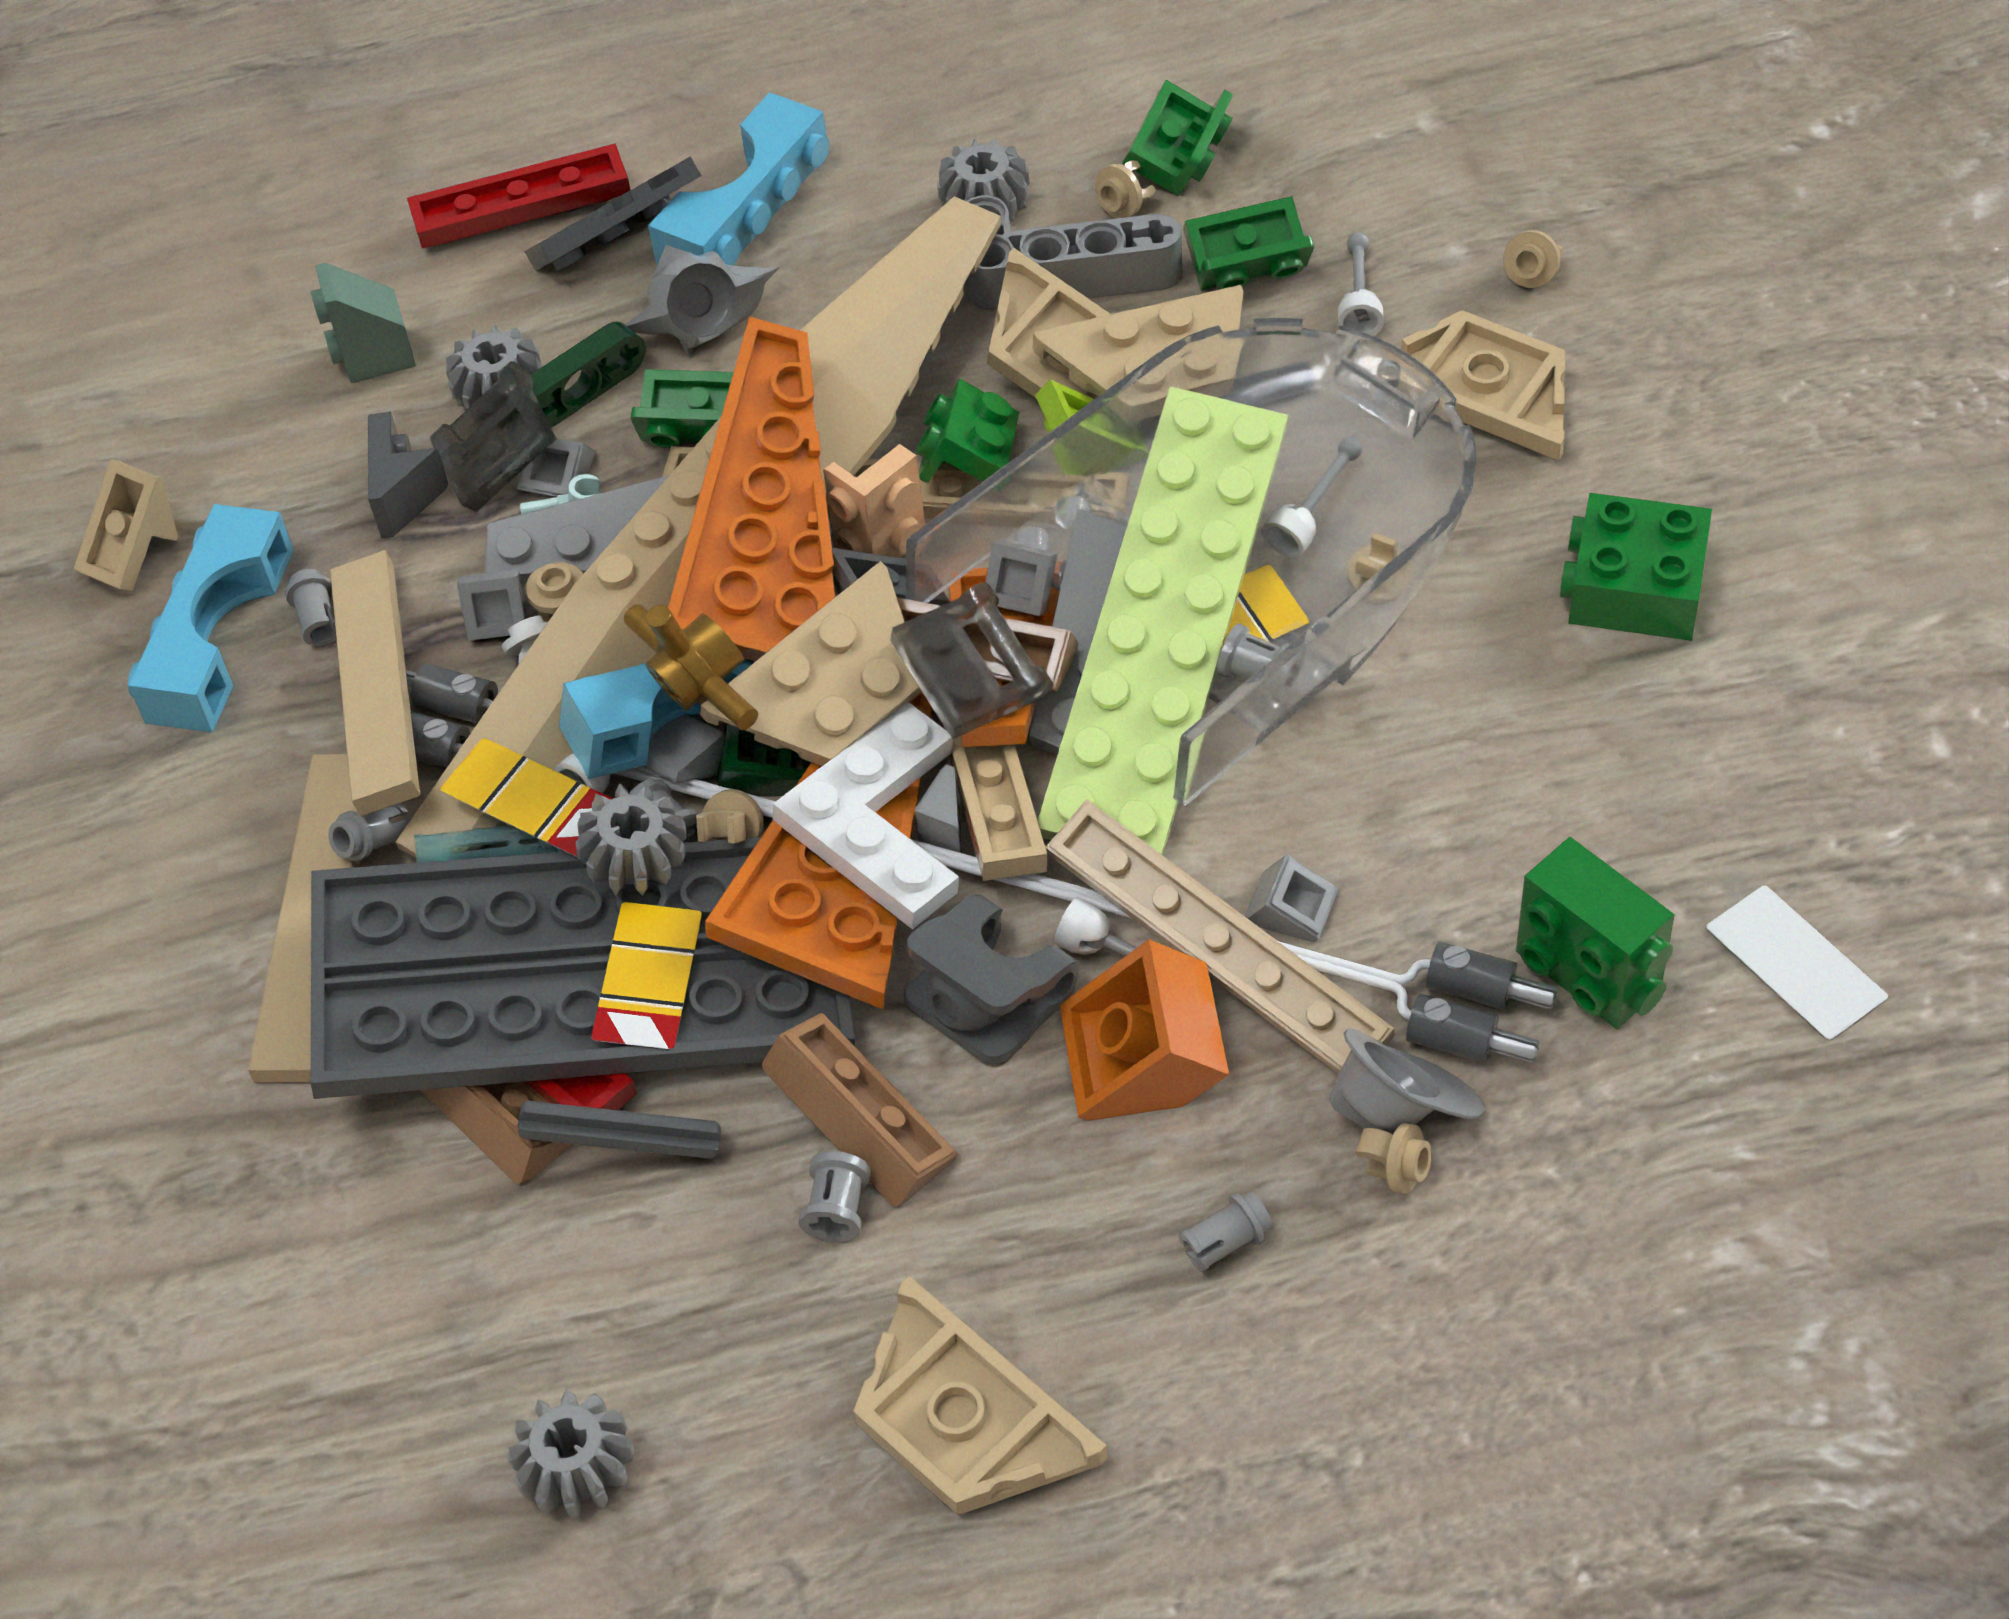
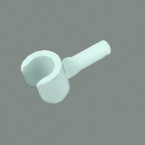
(578, 488)

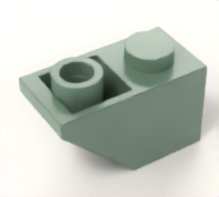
(365, 324)

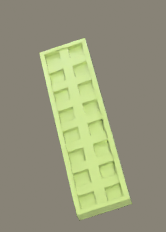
(1165, 613)

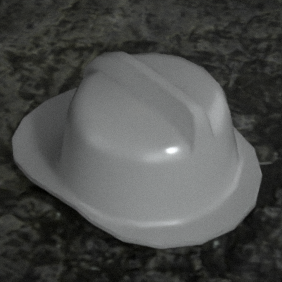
(1390, 1087)

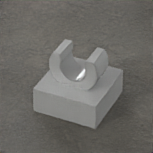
(1021, 576)
(491, 603)

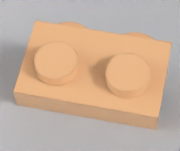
(878, 506)

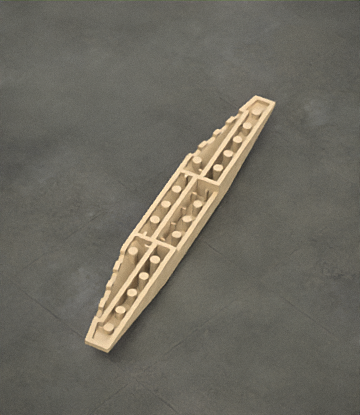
(862, 367)

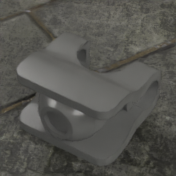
(977, 994)

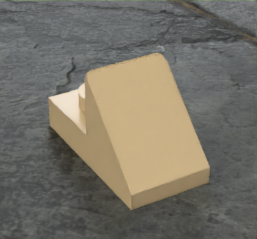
(124, 519)

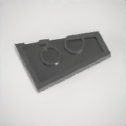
(610, 219)

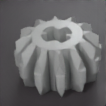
(986, 172)
(476, 362)
(631, 839)
(543, 1449)

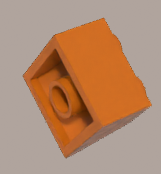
(1143, 1035)

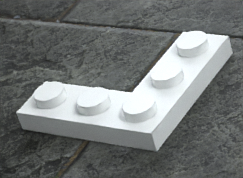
(838, 820)

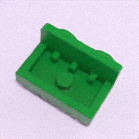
(1177, 137)
(1248, 244)
(679, 405)
(968, 431)

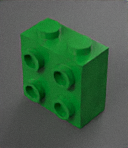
(1636, 566)
(1594, 934)

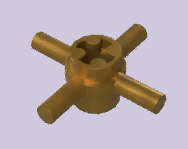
(692, 661)

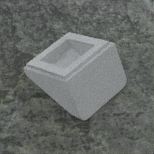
(555, 468)
(685, 750)
(940, 812)
(1292, 900)

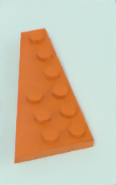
(761, 521)
(808, 915)

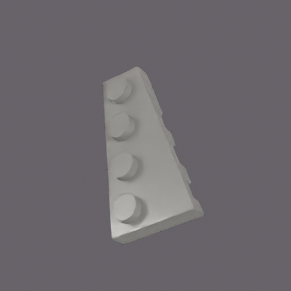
(564, 532)
(1081, 597)

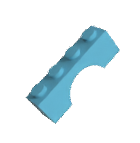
(781, 149)
(232, 561)
(616, 715)

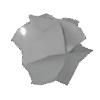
(699, 297)

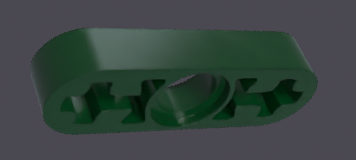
(604, 362)

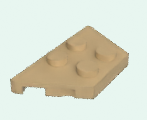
(1028, 303)
(1115, 344)
(1499, 379)
(829, 675)
(964, 1411)

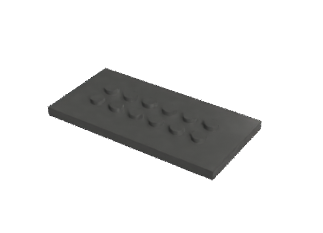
(502, 969)

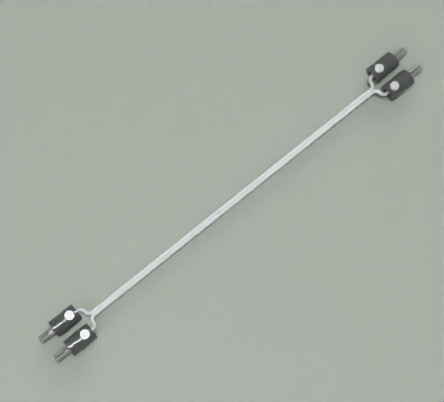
(1431, 1022)

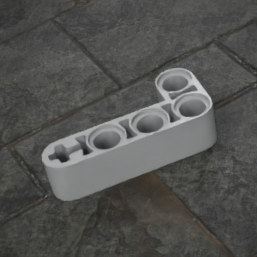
(1088, 256)

